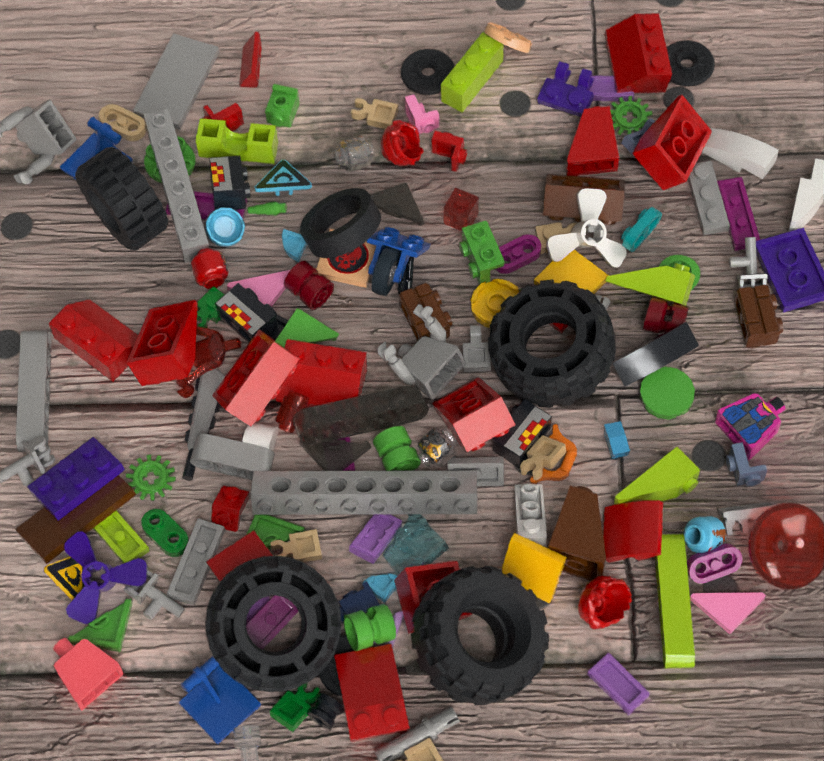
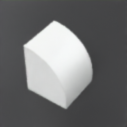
(261, 435)

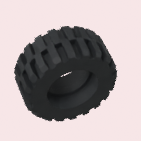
(121, 198)

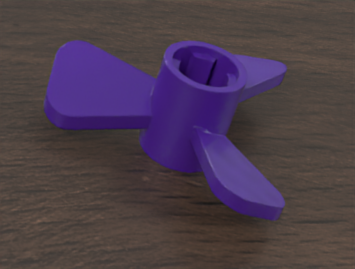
(86, 603)

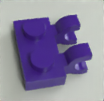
(564, 96)

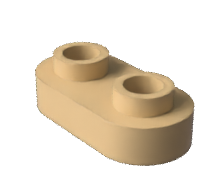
(124, 122)

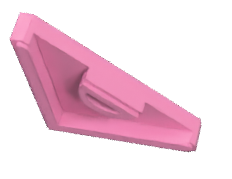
(266, 287)
(727, 608)

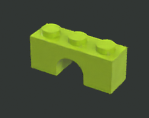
(217, 140)

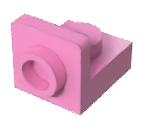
(418, 117)

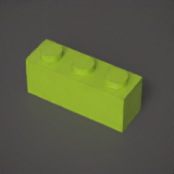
(472, 72)

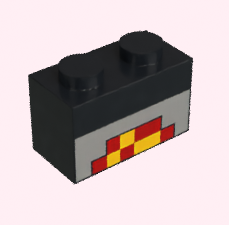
(228, 182)
(246, 313)
(529, 427)

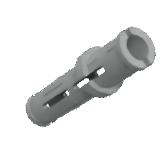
(427, 729)

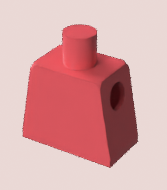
(85, 670)

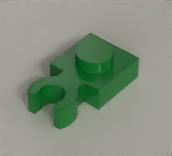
(207, 308)
(293, 708)

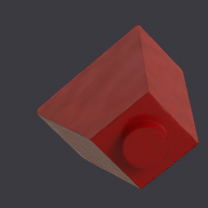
(594, 144)

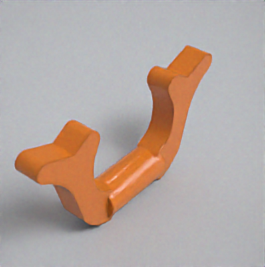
(567, 463)

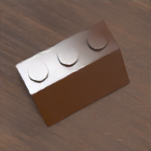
(561, 197)

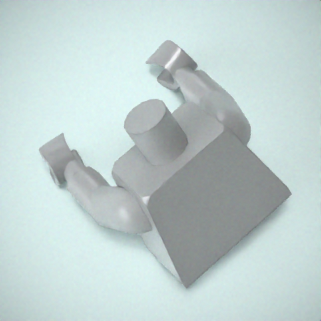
(44, 134)
(429, 362)

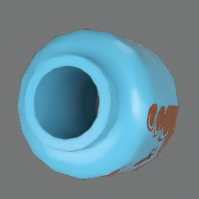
(704, 534)

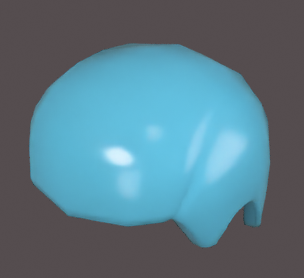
(225, 227)

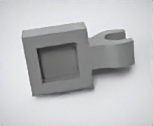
(476, 353)

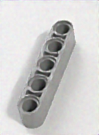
(33, 386)

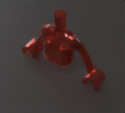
(209, 356)

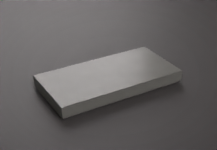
(177, 78)

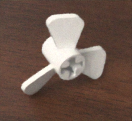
(590, 206)

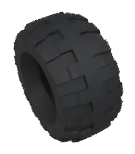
(562, 377)
(509, 613)
(228, 614)

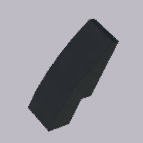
(655, 353)

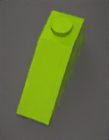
(660, 282)
(662, 481)

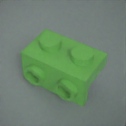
(481, 251)

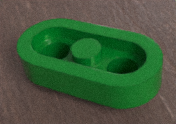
(164, 531)

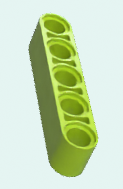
(674, 603)

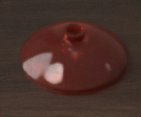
(802, 551)

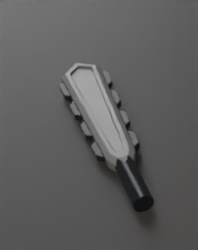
(202, 418)

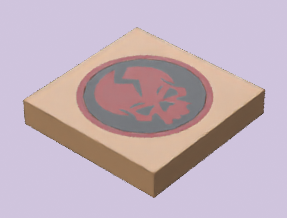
(349, 268)

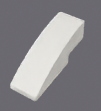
(740, 152)
(808, 197)

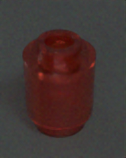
(290, 405)

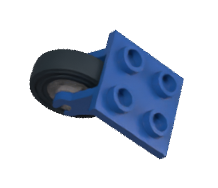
(387, 262)

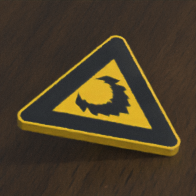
(67, 576)

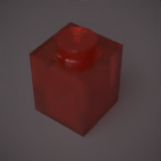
(461, 209)

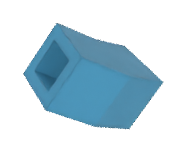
(616, 440)

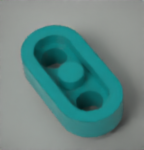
(645, 224)

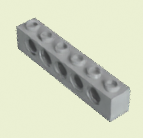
(176, 183)

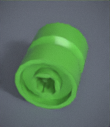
(395, 449)
(366, 628)

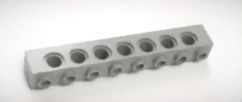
(363, 492)

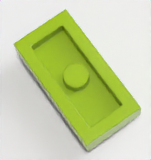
(121, 538)

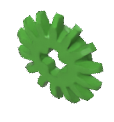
(637, 111)
(142, 472)

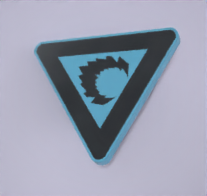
(283, 178)

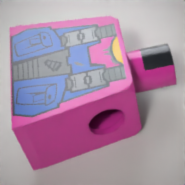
(751, 422)

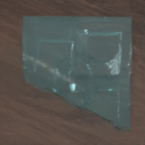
(414, 545)

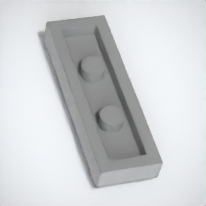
(708, 199)
(193, 566)

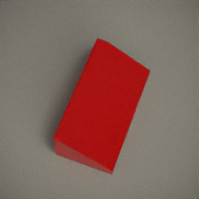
(251, 62)

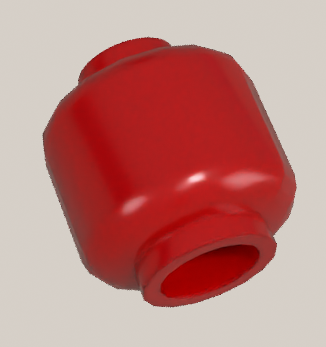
(209, 268)

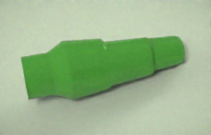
(270, 208)

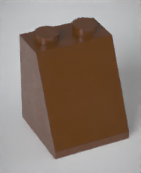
(580, 534)

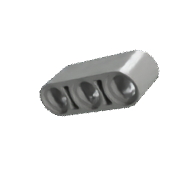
(230, 456)

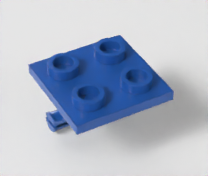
(93, 145)
(217, 701)

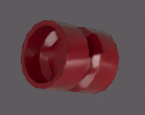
(306, 283)
(657, 313)

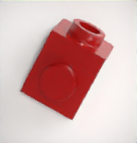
(231, 115)
(449, 146)
(229, 507)

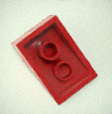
(673, 144)
(165, 344)
(474, 414)
(371, 693)

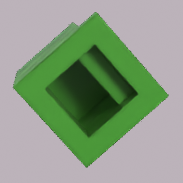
(282, 106)

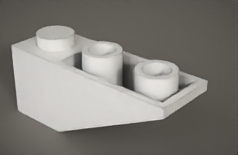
(530, 513)

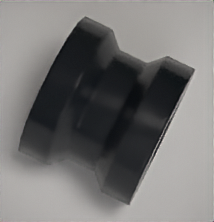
(325, 711)

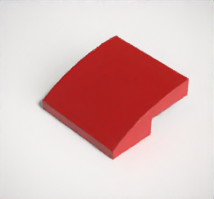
(633, 530)

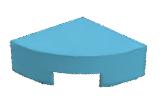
(293, 244)
(382, 585)

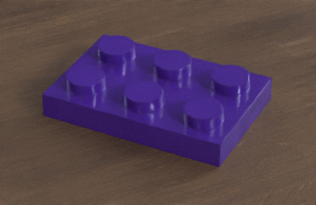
(792, 269)
(75, 478)

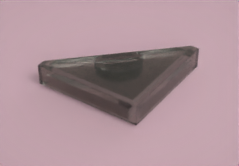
(398, 203)
(336, 454)

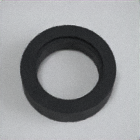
(348, 236)

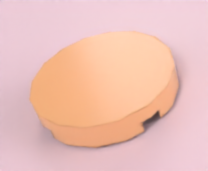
(507, 37)

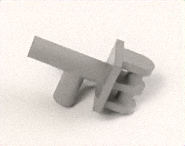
(750, 262)
(37, 455)
(159, 598)

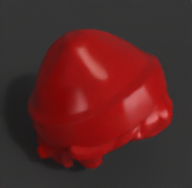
(401, 143)
(604, 602)

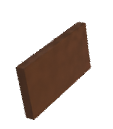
(48, 535)

